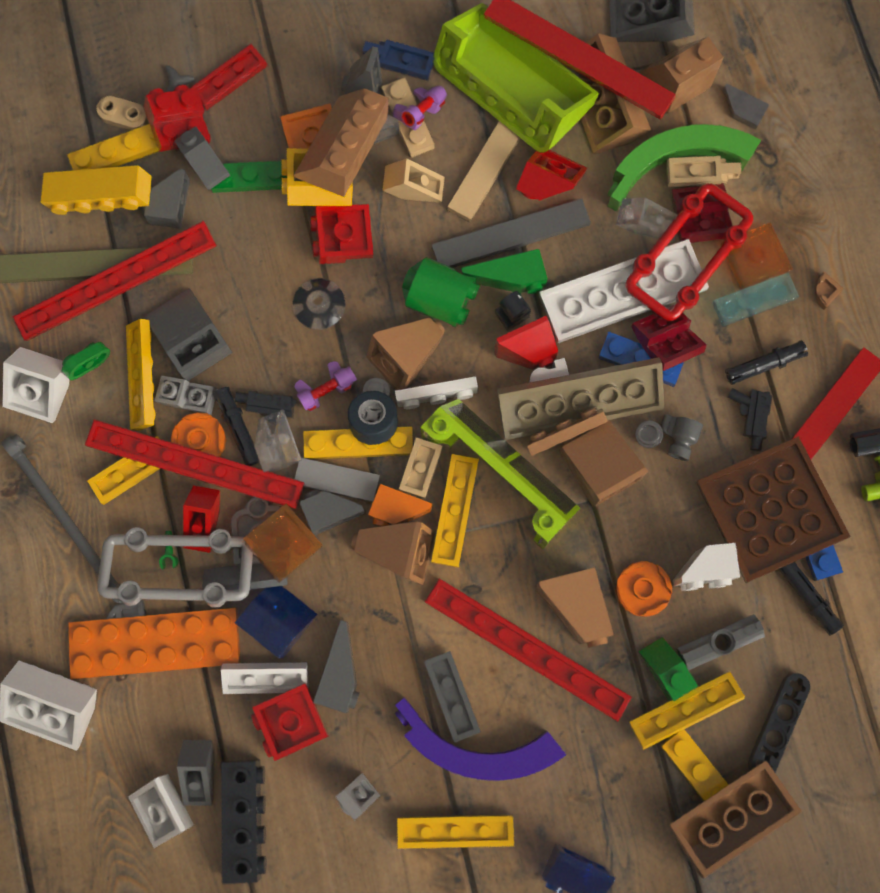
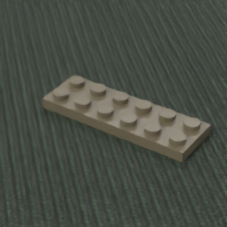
(616, 389)

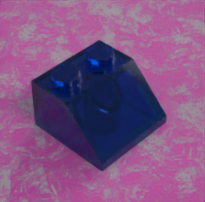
(276, 619)
(575, 873)

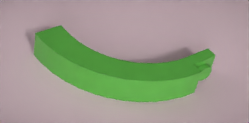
(679, 143)

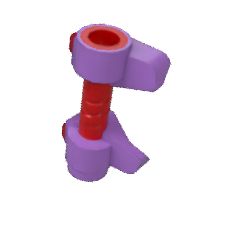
(429, 101)
(340, 380)

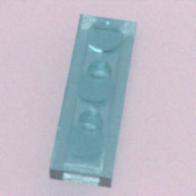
(755, 299)

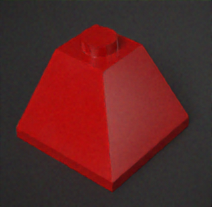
(549, 175)
(528, 345)

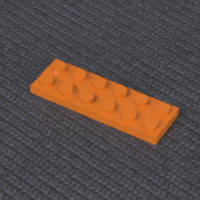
(153, 643)

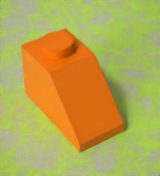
(396, 507)

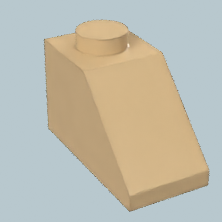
(413, 182)

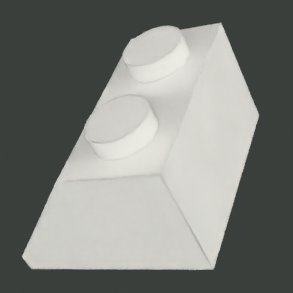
(34, 384)

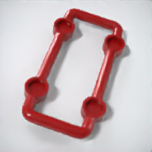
(690, 208)

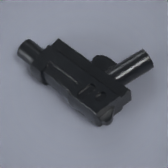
(266, 403)
(756, 409)

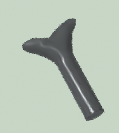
(176, 80)

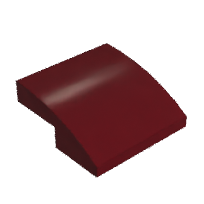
(711, 221)
(668, 339)

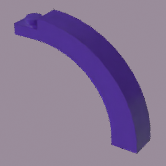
(479, 765)

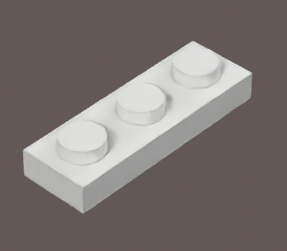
(437, 392)
(263, 677)

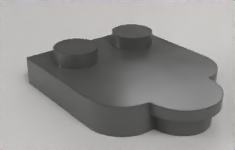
(247, 520)

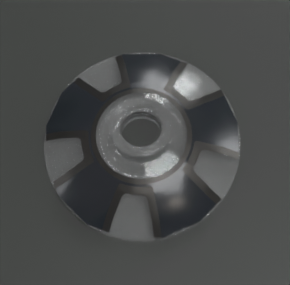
(323, 315)

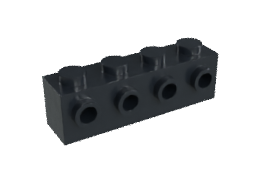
(242, 821)

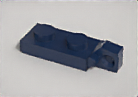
(403, 58)

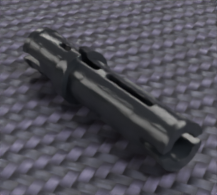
(777, 358)
(233, 417)
(817, 605)

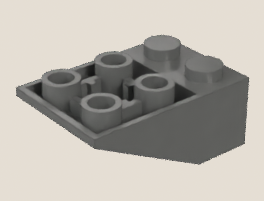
(188, 335)

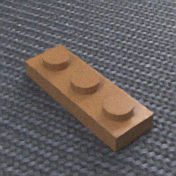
(566, 430)

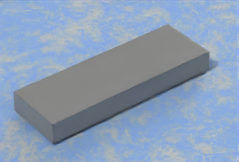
(337, 480)

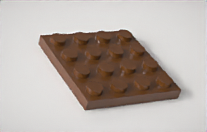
(773, 509)

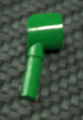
(168, 553)

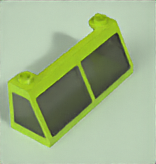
(458, 422)

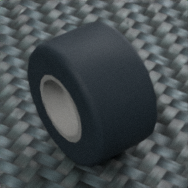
(372, 407)

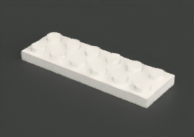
(604, 300)

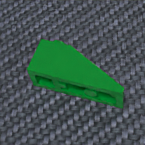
(512, 273)

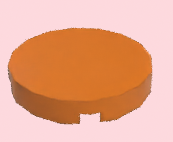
(200, 433)
(643, 589)

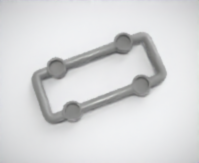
(138, 540)

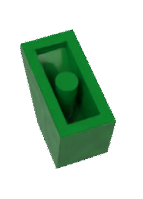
(668, 669)

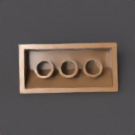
(611, 119)
(344, 141)
(734, 819)

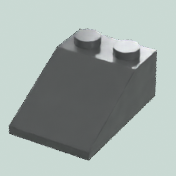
(651, 20)

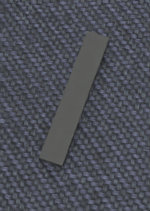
(512, 234)

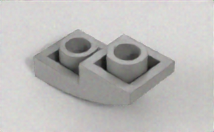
(185, 395)

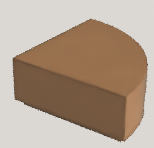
(826, 290)

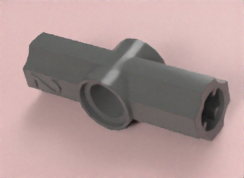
(736, 635)

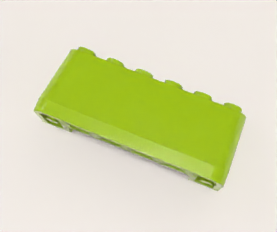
(511, 79)

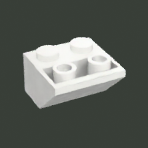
(709, 565)

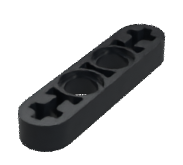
(773, 721)

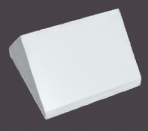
(160, 810)

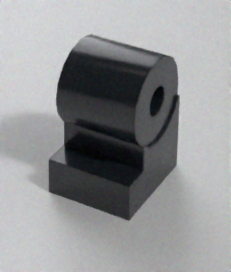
(513, 310)

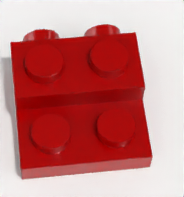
(174, 114)
(341, 233)
(289, 722)

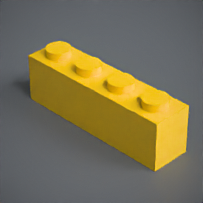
(96, 189)

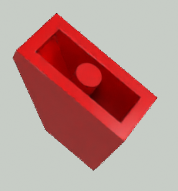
(201, 513)

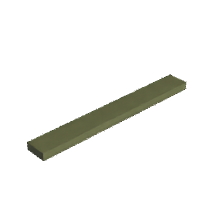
(69, 265)

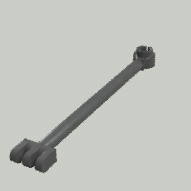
(14, 446)

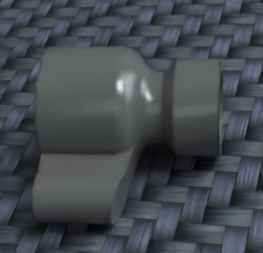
(684, 432)

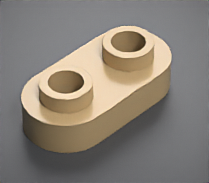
(120, 113)

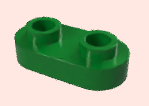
(85, 361)

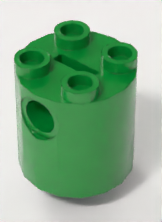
(439, 291)

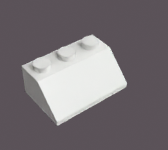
(46, 704)

